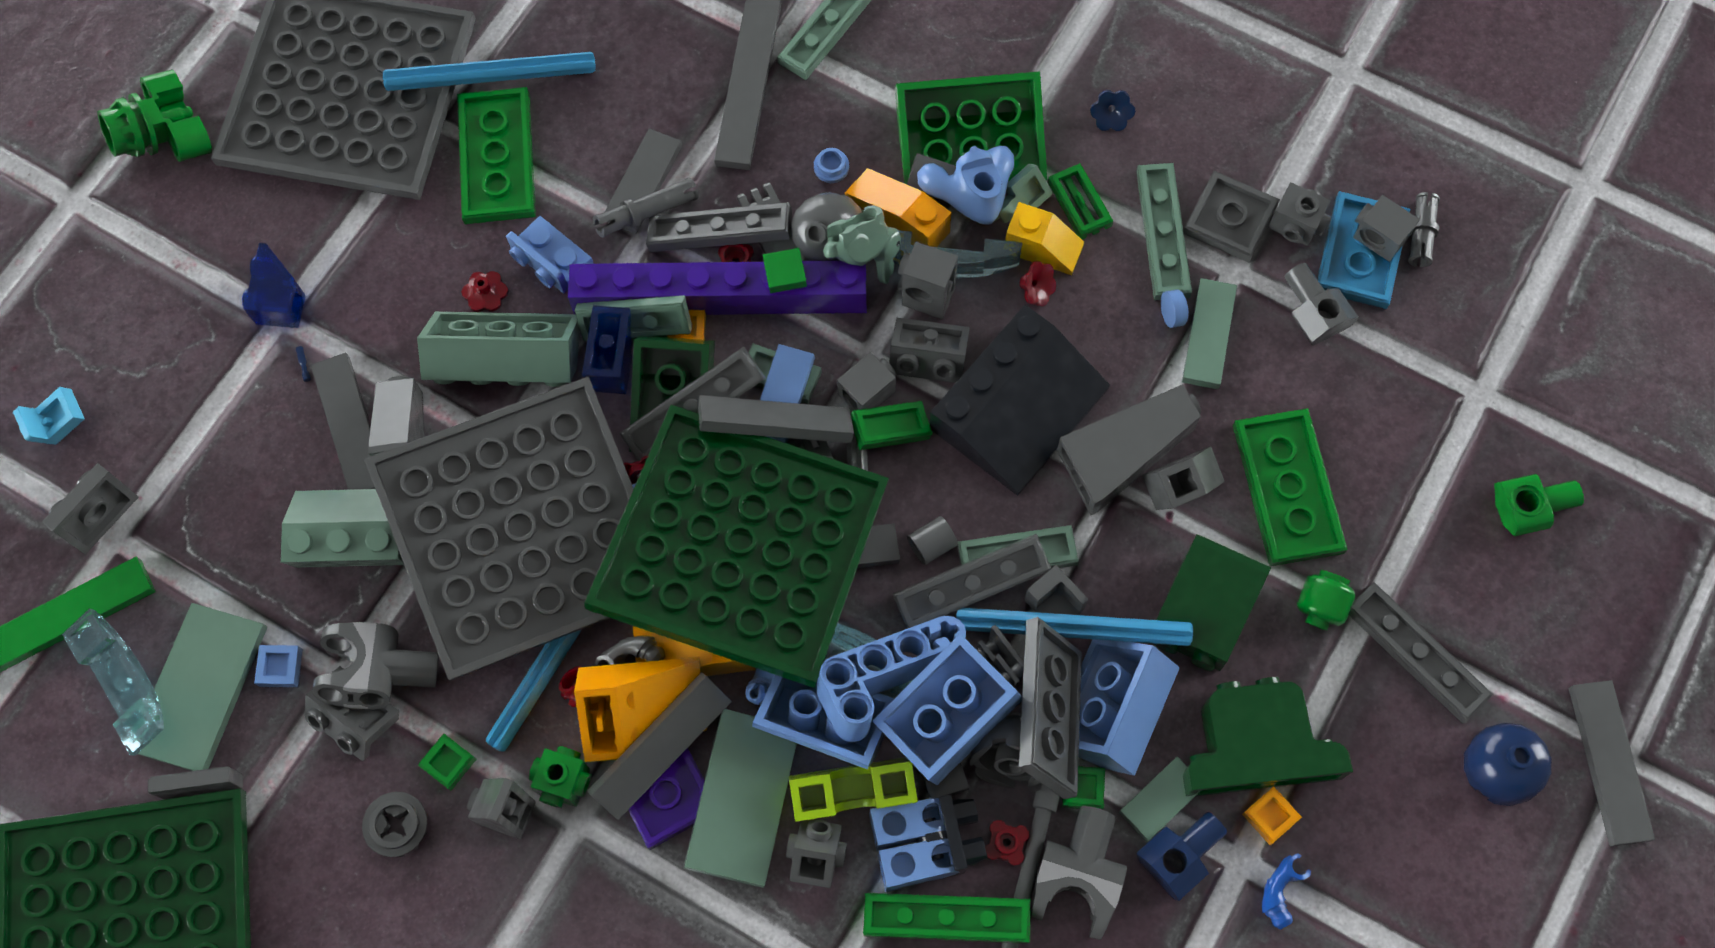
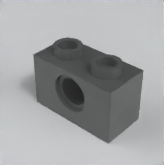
(927, 279)

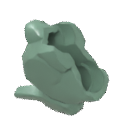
(864, 239)

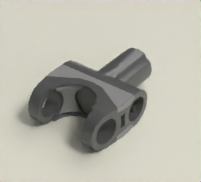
(374, 666)
(1082, 870)

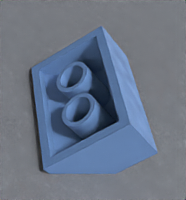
(1121, 701)
(947, 710)
(797, 715)

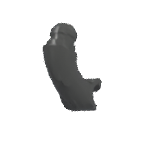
(639, 646)

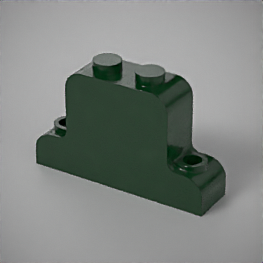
(1260, 741)

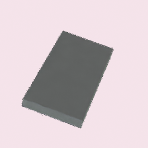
(1050, 709)

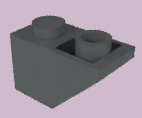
(1183, 479)

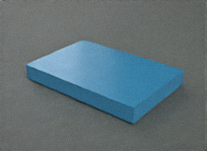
(1350, 264)

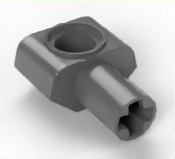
(1317, 299)

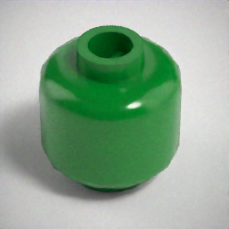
(1326, 599)

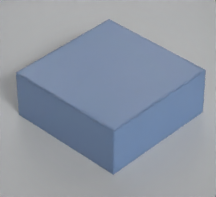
(278, 666)

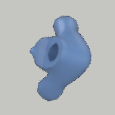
(977, 184)

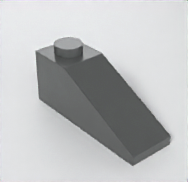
(501, 806)

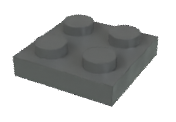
(90, 508)

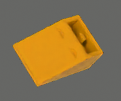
(624, 700)

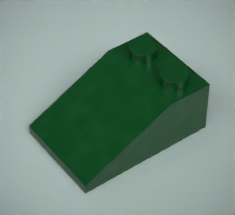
(664, 368)

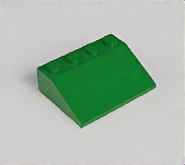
(984, 111)

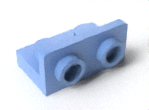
(547, 253)

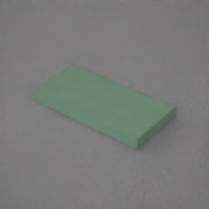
(202, 685)
(740, 801)

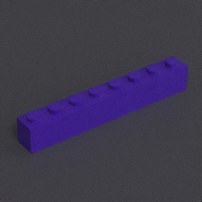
(723, 286)

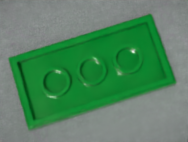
(496, 155)
(1289, 487)

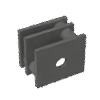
(1007, 662)

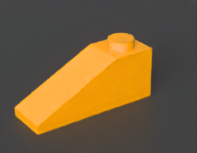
(903, 207)

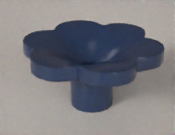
(1116, 115)

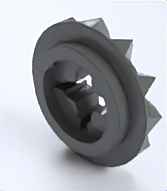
(376, 824)

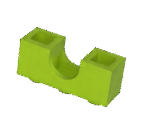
(852, 787)

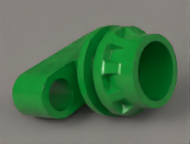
(155, 120)

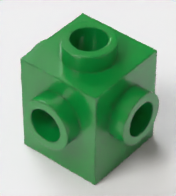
(569, 787)

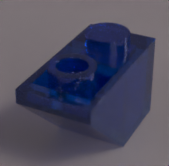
(272, 293)

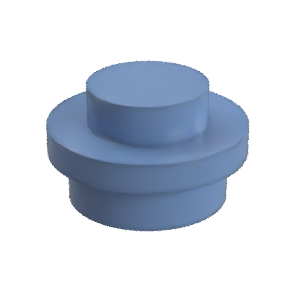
(831, 165)

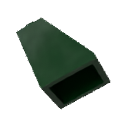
(1216, 596)

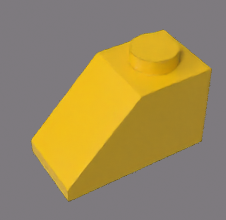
(1044, 238)

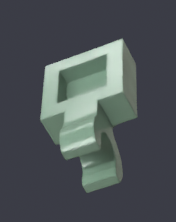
(1025, 187)

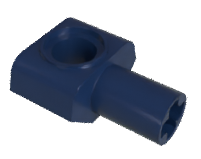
(1188, 848)

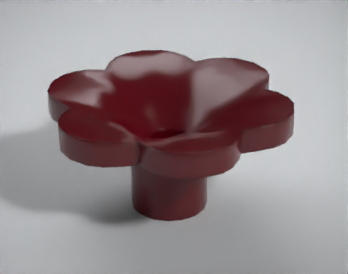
(1038, 283)
(485, 291)

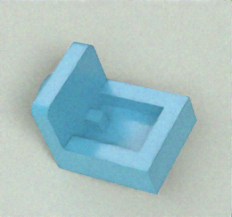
(51, 419)

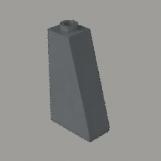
(1126, 444)

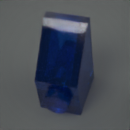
(608, 349)

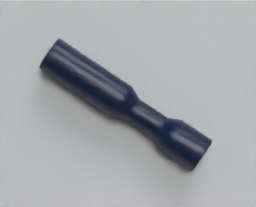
(302, 361)

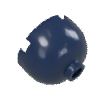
(1507, 763)

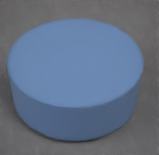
(1174, 308)

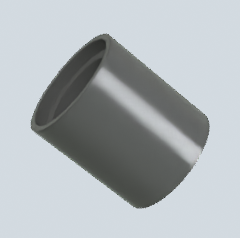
(932, 540)

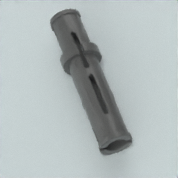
(631, 212)

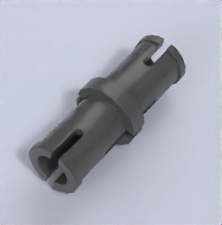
(1425, 230)

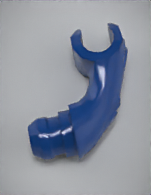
(1273, 898)

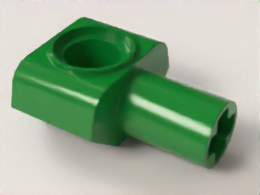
(1539, 500)

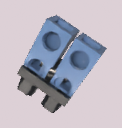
(938, 843)

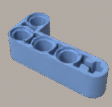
(854, 696)

